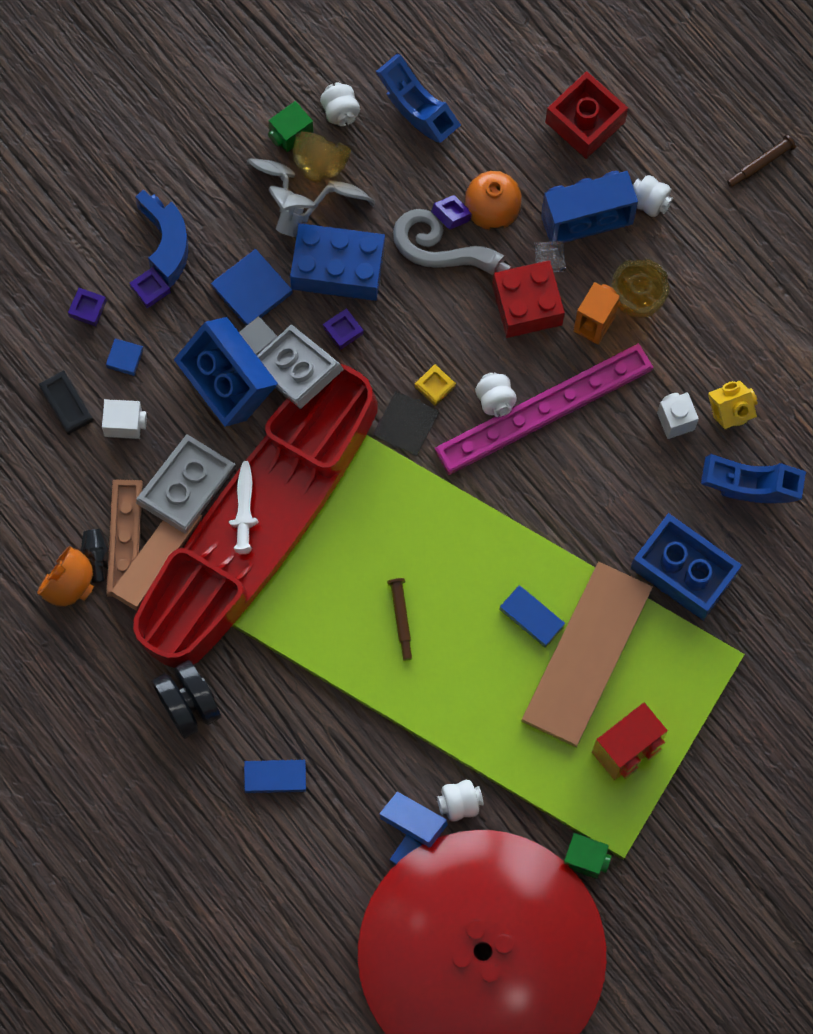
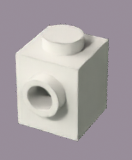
(677, 415)
(123, 419)

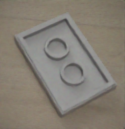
(298, 366)
(185, 483)

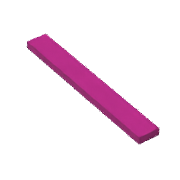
(543, 409)

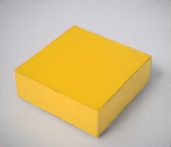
(435, 385)

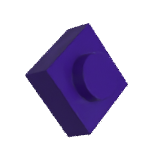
(451, 212)
(149, 287)
(87, 307)
(343, 329)

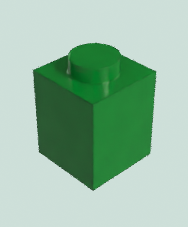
(286, 125)
(587, 856)

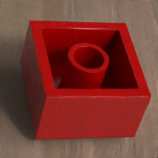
(586, 115)
(528, 299)
(630, 741)

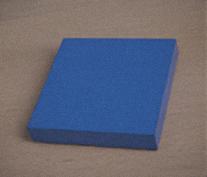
(251, 287)

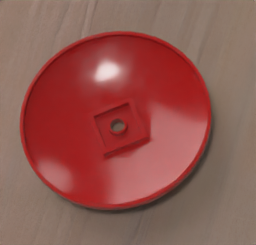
(473, 891)

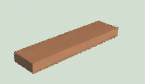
(124, 529)
(146, 566)

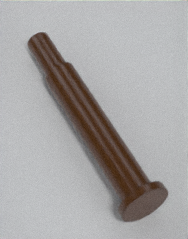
(763, 160)
(401, 616)

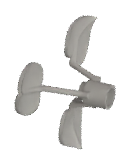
(293, 204)

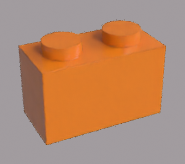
(596, 312)

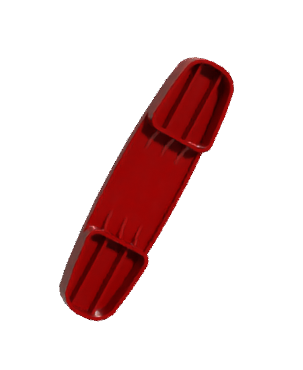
(293, 475)

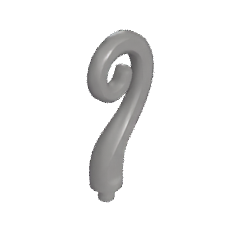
(477, 256)

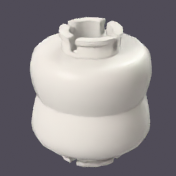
(340, 104)
(652, 195)
(496, 394)
(460, 800)

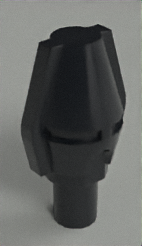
(96, 550)

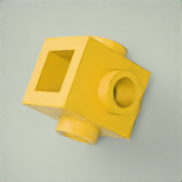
(733, 404)

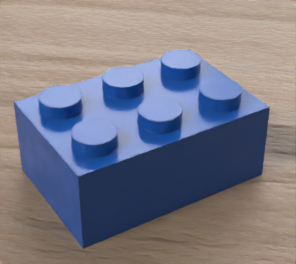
(589, 207)
(337, 261)
(225, 371)
(685, 566)

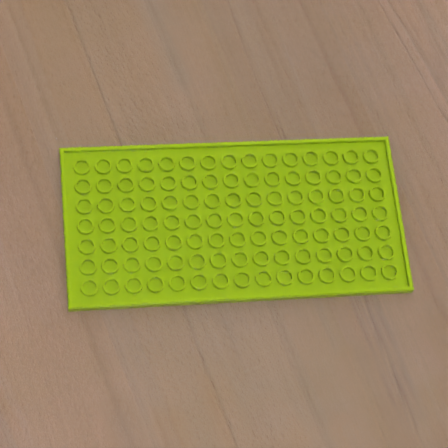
(469, 659)

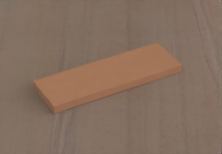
(587, 654)

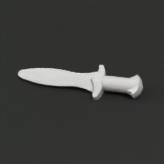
(244, 518)

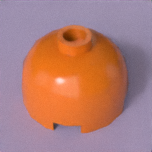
(493, 199)
(68, 579)

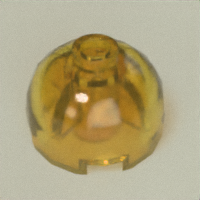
(318, 156)
(641, 287)

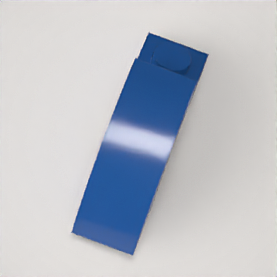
(415, 102)
(172, 252)
(753, 483)

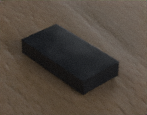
(65, 402)

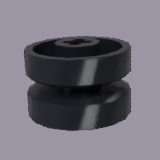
(189, 697)

